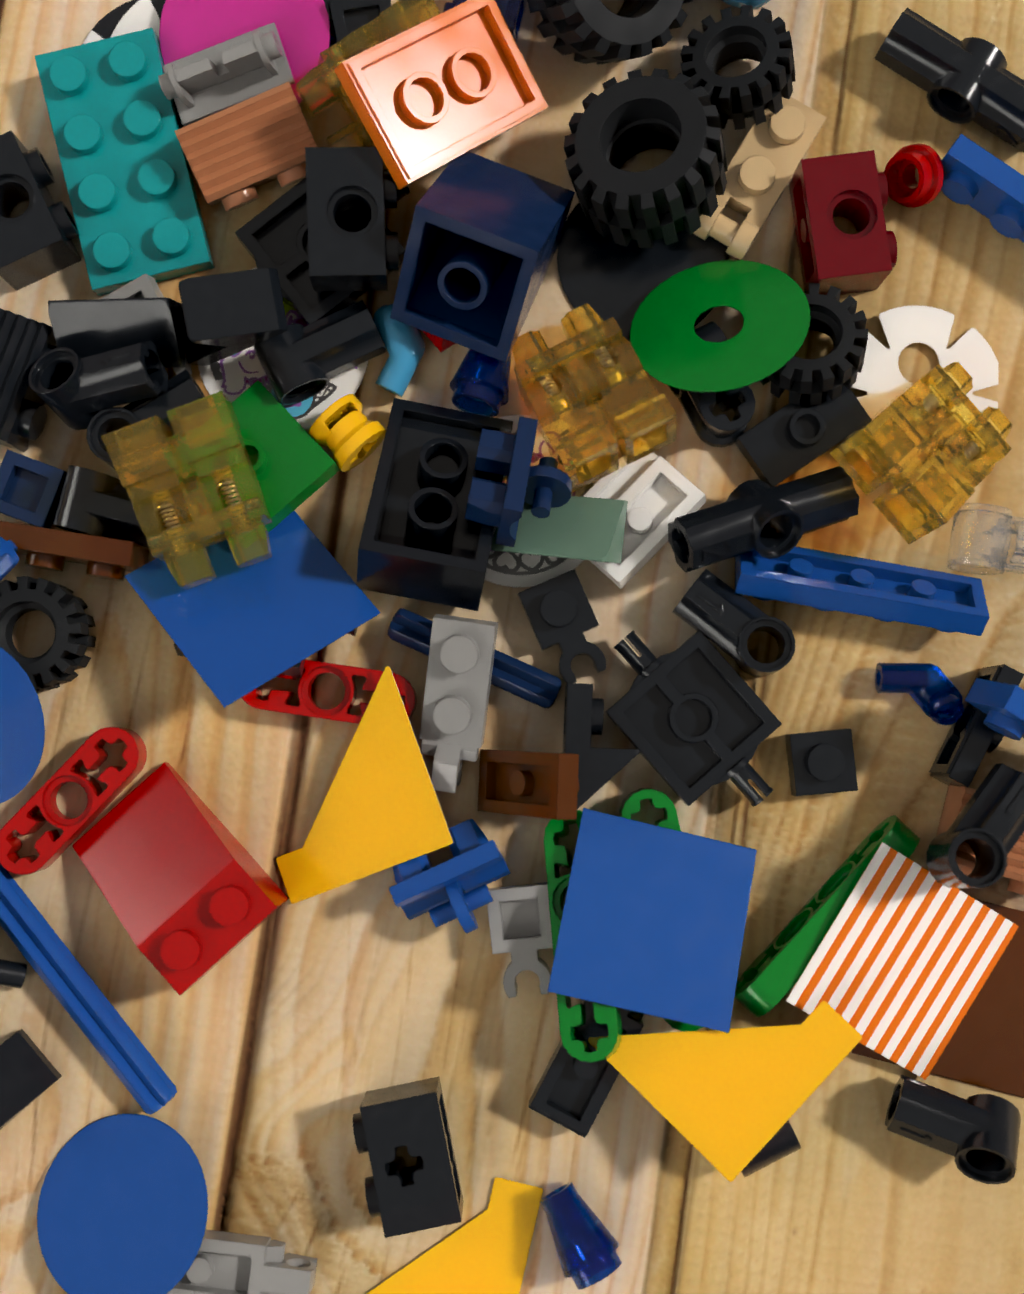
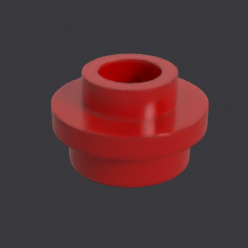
(901, 175)

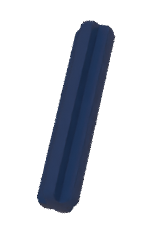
(507, 671)

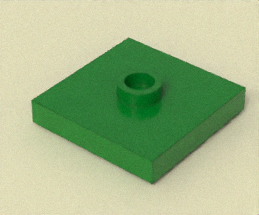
(281, 452)

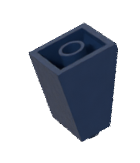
(479, 253)

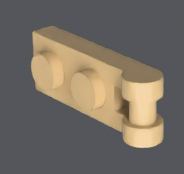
(761, 174)

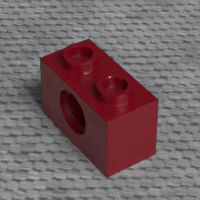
(848, 189)

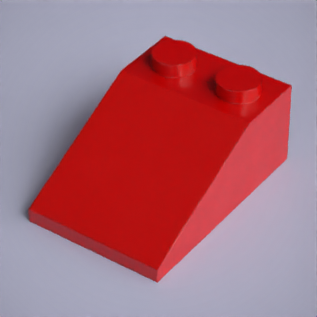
(177, 878)

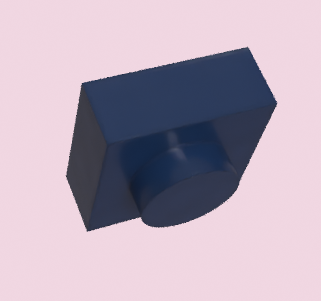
(29, 489)

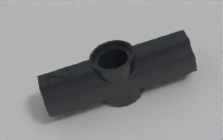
(961, 78)
(762, 518)

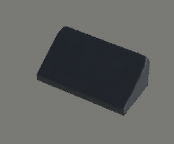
(111, 324)

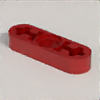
(280, 700)
(51, 844)

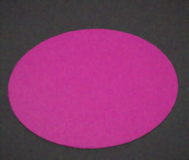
(200, 24)

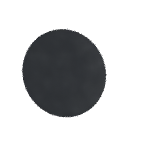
(620, 277)

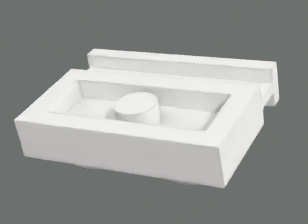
(655, 498)

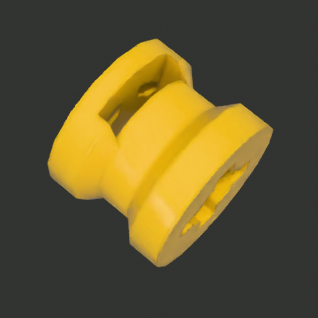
(347, 432)

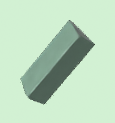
(578, 530)

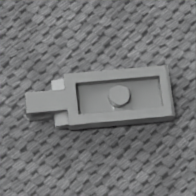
(456, 695)
(246, 1266)

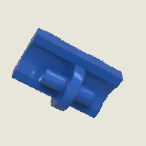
(455, 885)

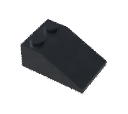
(415, 519)

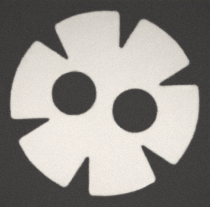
(928, 326)

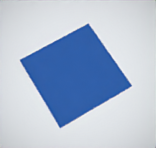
(257, 616)
(653, 921)

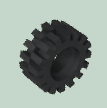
(735, 40)
(840, 365)
(69, 622)

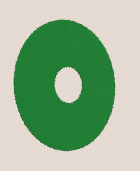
(772, 331)

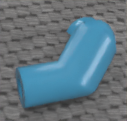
(404, 348)

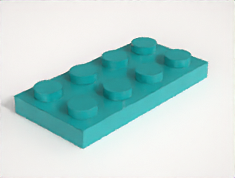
(123, 161)

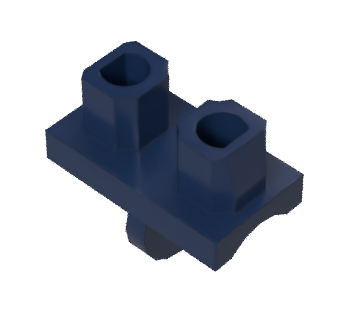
(538, 485)

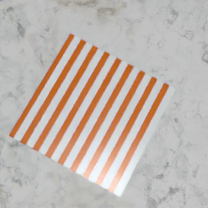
(904, 960)

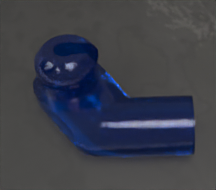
(926, 686)

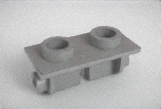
(226, 74)

